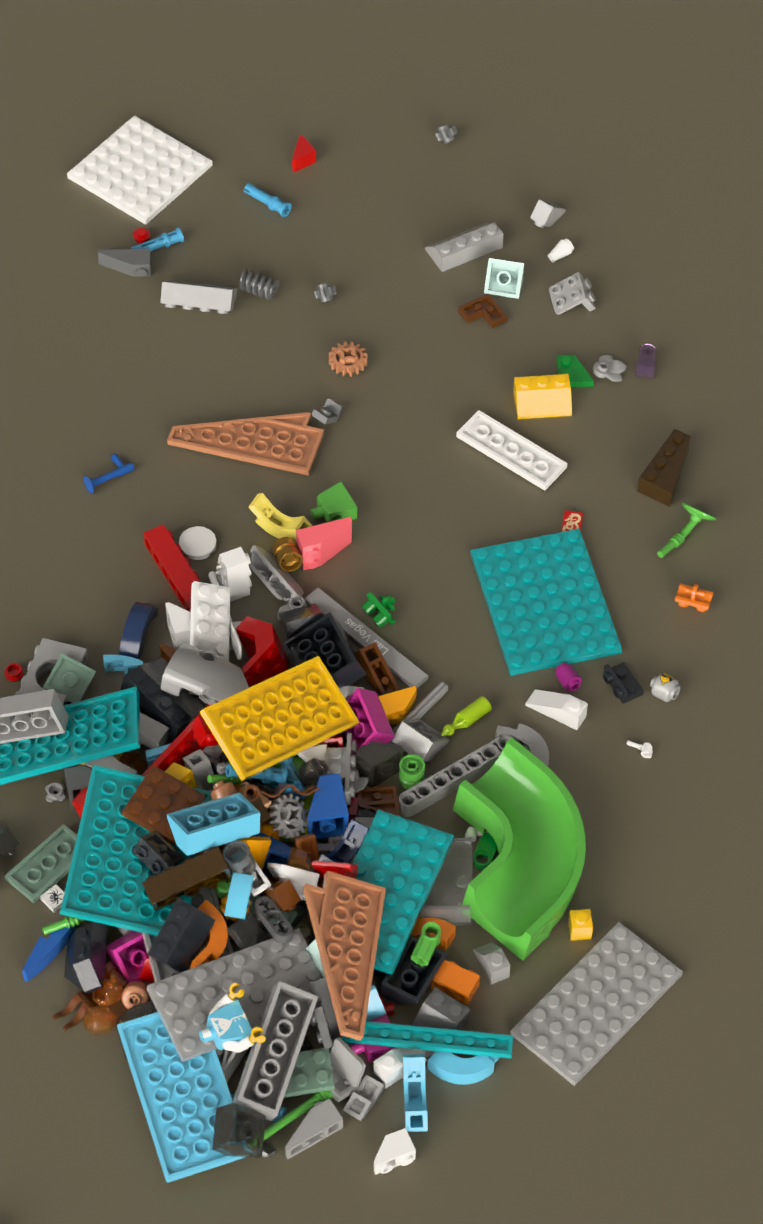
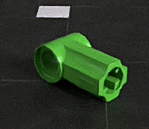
(426, 944)

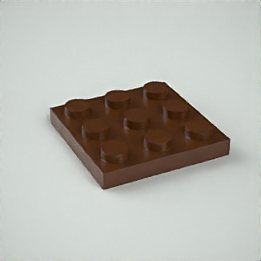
(156, 798)

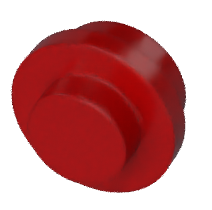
(141, 235)
(14, 672)

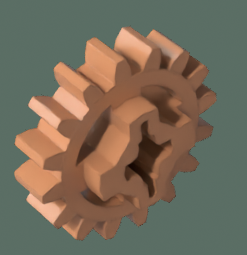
(348, 358)

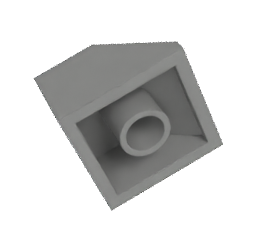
(420, 739)

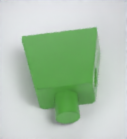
(334, 504)

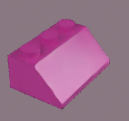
(372, 719)
(129, 955)

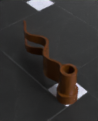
(252, 792)
(87, 999)

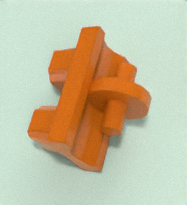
(694, 597)

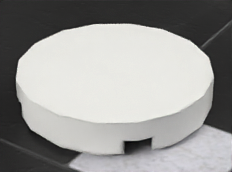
(197, 542)

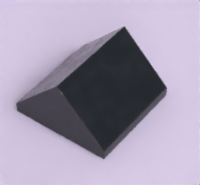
(299, 619)

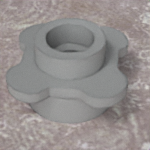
(55, 787)

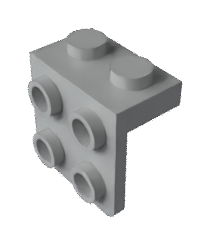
(571, 293)
(346, 1069)

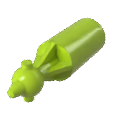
(468, 716)

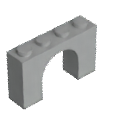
(44, 661)
(151, 735)

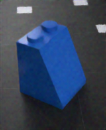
(328, 810)

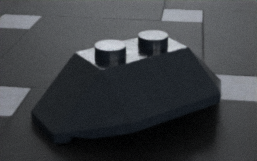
(87, 957)

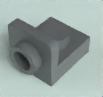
(328, 413)

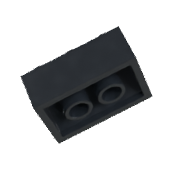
(181, 936)
(410, 979)

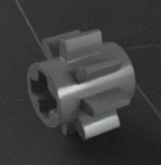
(446, 133)
(325, 292)

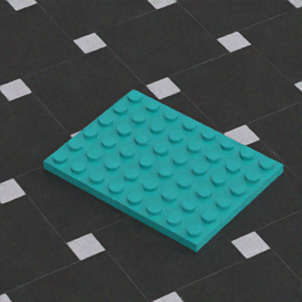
(545, 602)
(104, 871)

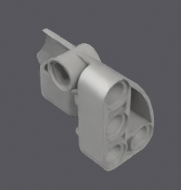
(203, 674)

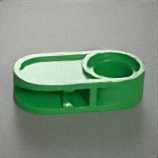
(486, 847)

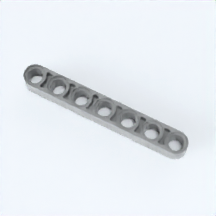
(450, 782)

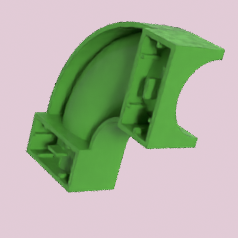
(537, 844)

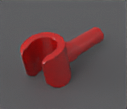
(388, 1007)

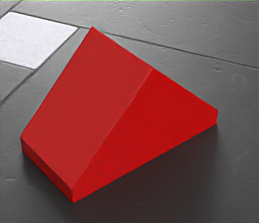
(303, 155)

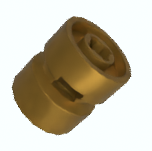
(287, 554)

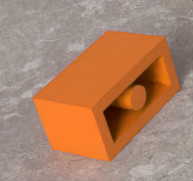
(456, 982)

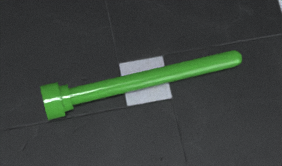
(318, 1096)

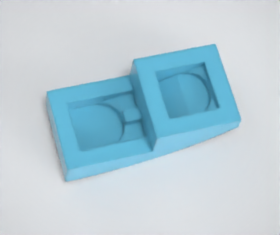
(120, 663)
(239, 895)

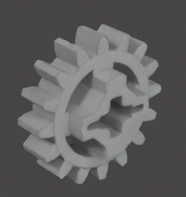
(288, 814)

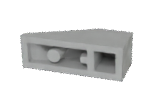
(317, 1125)

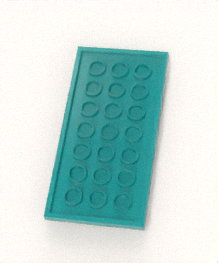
(93, 731)
(405, 862)

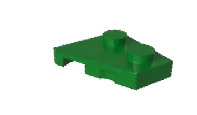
(577, 373)

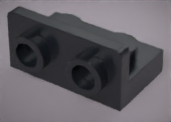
(622, 682)
(156, 852)

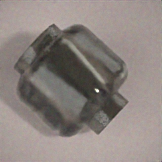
(311, 771)

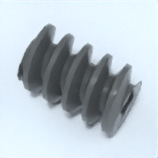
(258, 286)

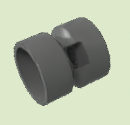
(239, 858)

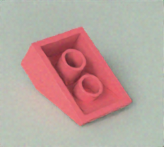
(323, 541)

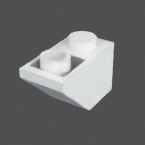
(394, 1151)

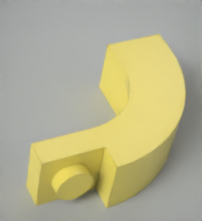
(274, 521)

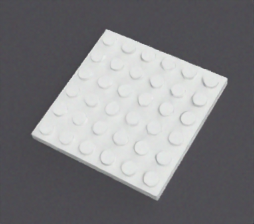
(140, 169)

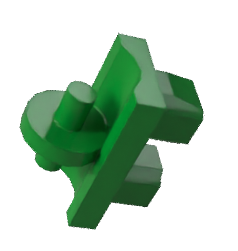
(373, 604)

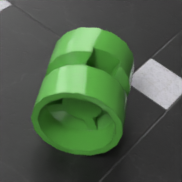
(411, 771)

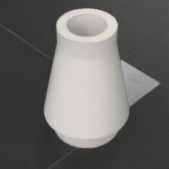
(561, 250)

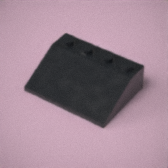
(330, 643)
(159, 705)

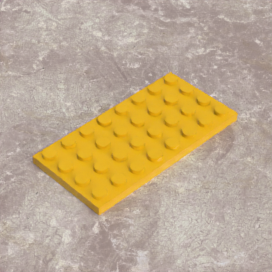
(279, 718)

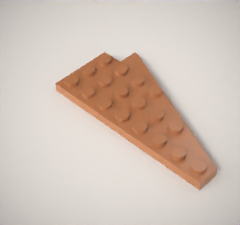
(269, 441)
(346, 930)

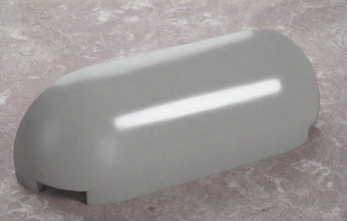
(270, 573)

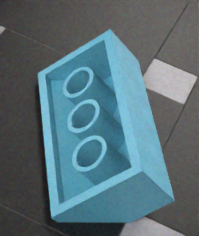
(214, 823)

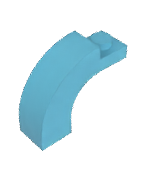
(461, 1070)
(414, 1092)

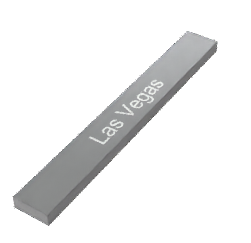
(364, 636)

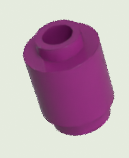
(568, 677)

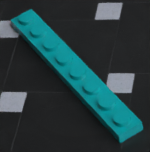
(435, 1039)

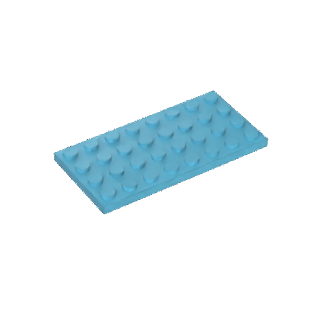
(176, 1097)

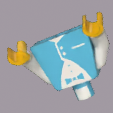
(229, 1024)

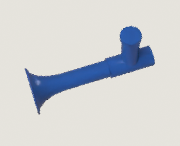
(122, 469)

